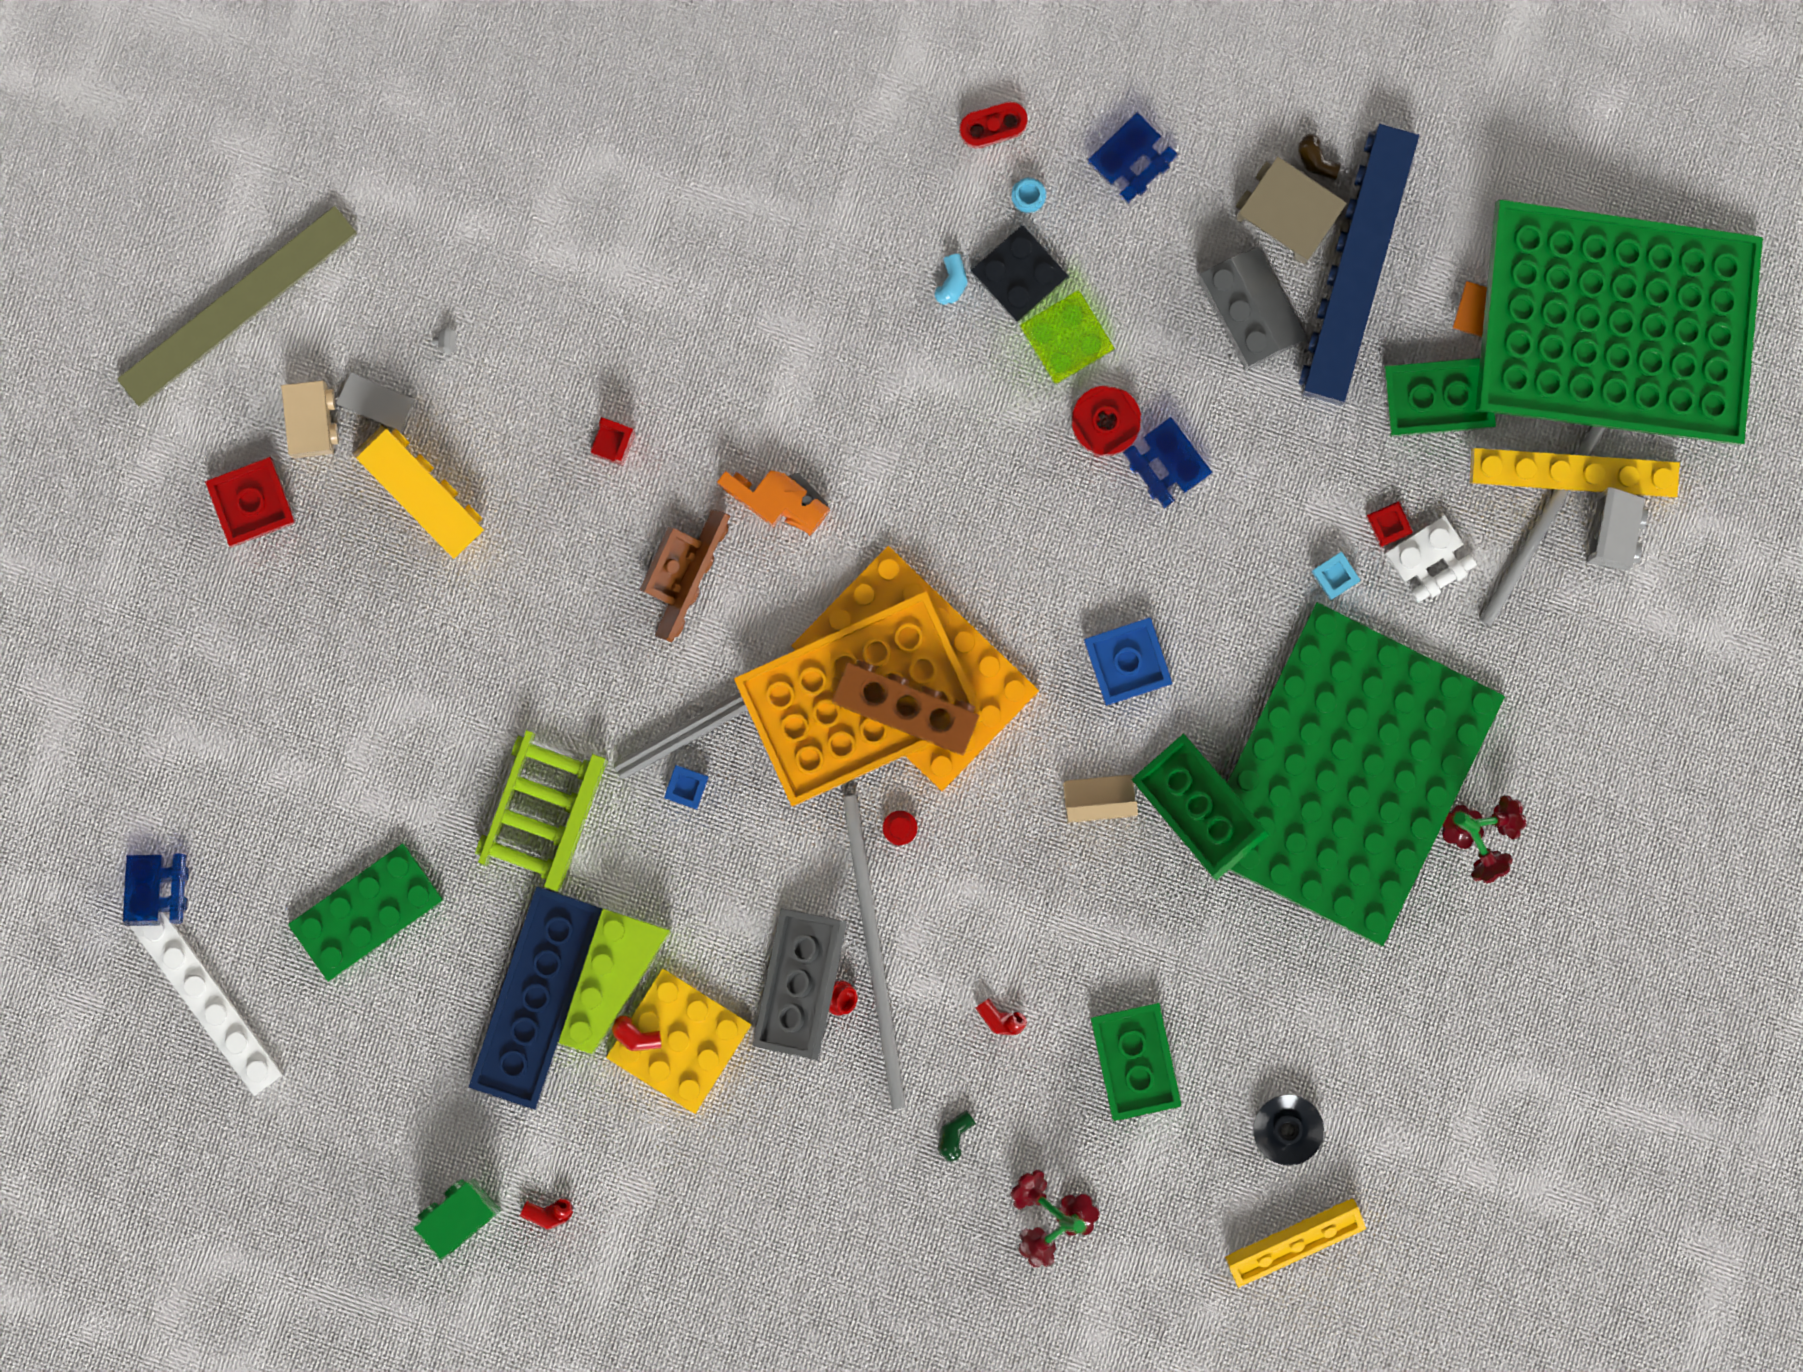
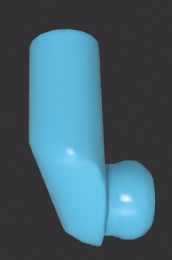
(955, 282)

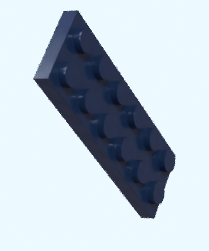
(535, 998)

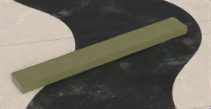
(237, 306)

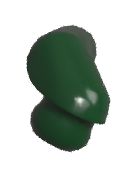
(950, 1136)

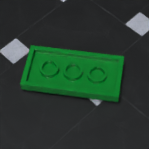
(1200, 807)
(365, 912)

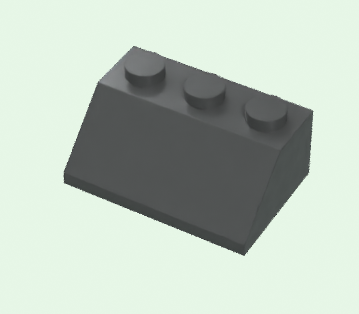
(1251, 308)

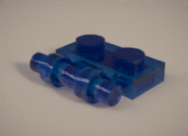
(1125, 150)
(1176, 456)
(144, 889)

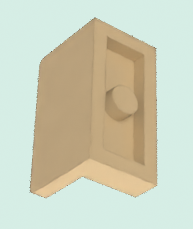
(1100, 798)

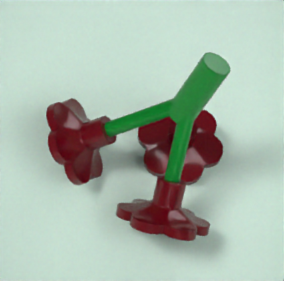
(1466, 826)
(1074, 1217)

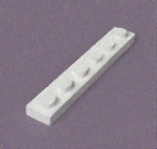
(209, 1004)

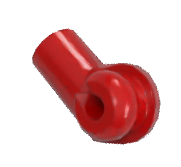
(1001, 1022)
(632, 1038)
(549, 1216)

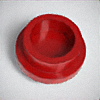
(900, 828)
(843, 998)

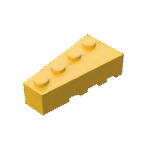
(418, 491)

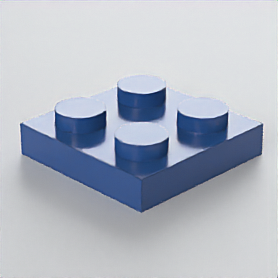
(1128, 661)

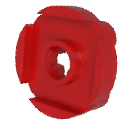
(1110, 401)

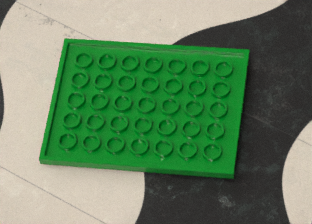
(1619, 323)
(1356, 771)

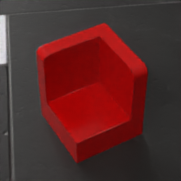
(613, 441)

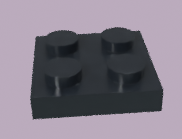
(1019, 274)

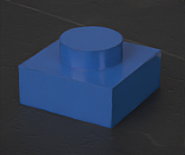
(686, 787)

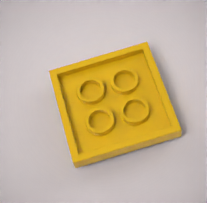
(695, 1040)

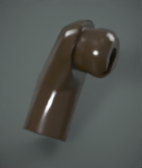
(1314, 160)

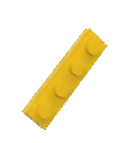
(1295, 1242)

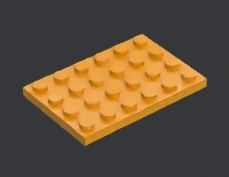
(993, 680)
(825, 745)

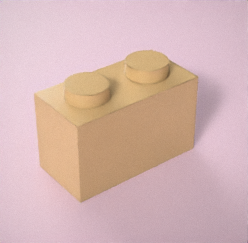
(309, 419)

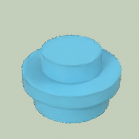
(1028, 195)

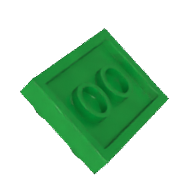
(1434, 398)
(1135, 1062)

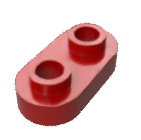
(992, 123)

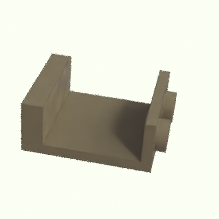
(1290, 208)

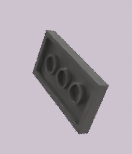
(799, 984)

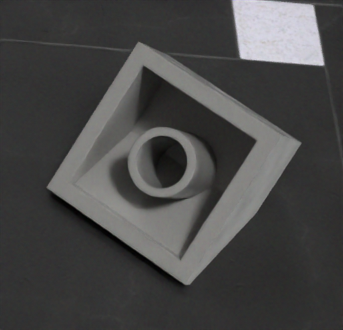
(1617, 529)

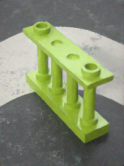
(564, 837)

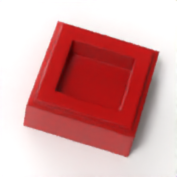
(1389, 524)

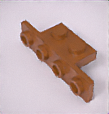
(679, 570)

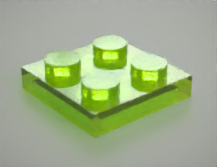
(1067, 337)

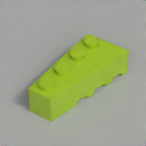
(613, 968)

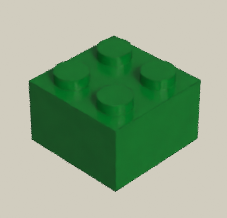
(457, 1218)

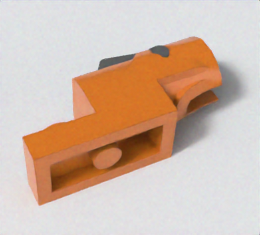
(778, 497)

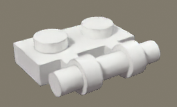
(1425, 549)

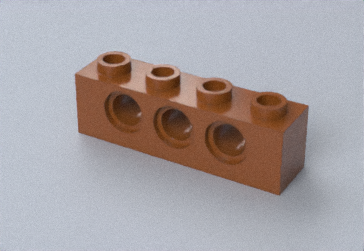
(851, 697)

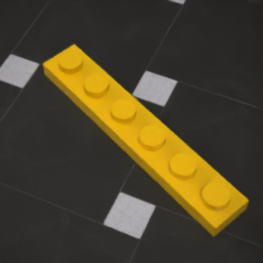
(1573, 472)

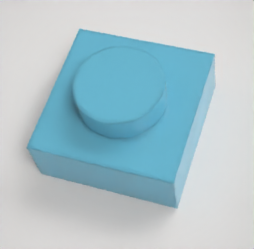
(1336, 576)

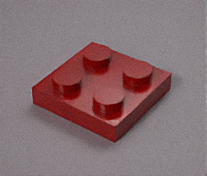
(250, 502)

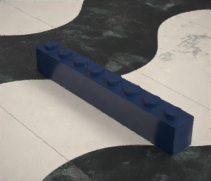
(1360, 264)

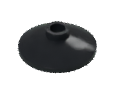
(1307, 1130)

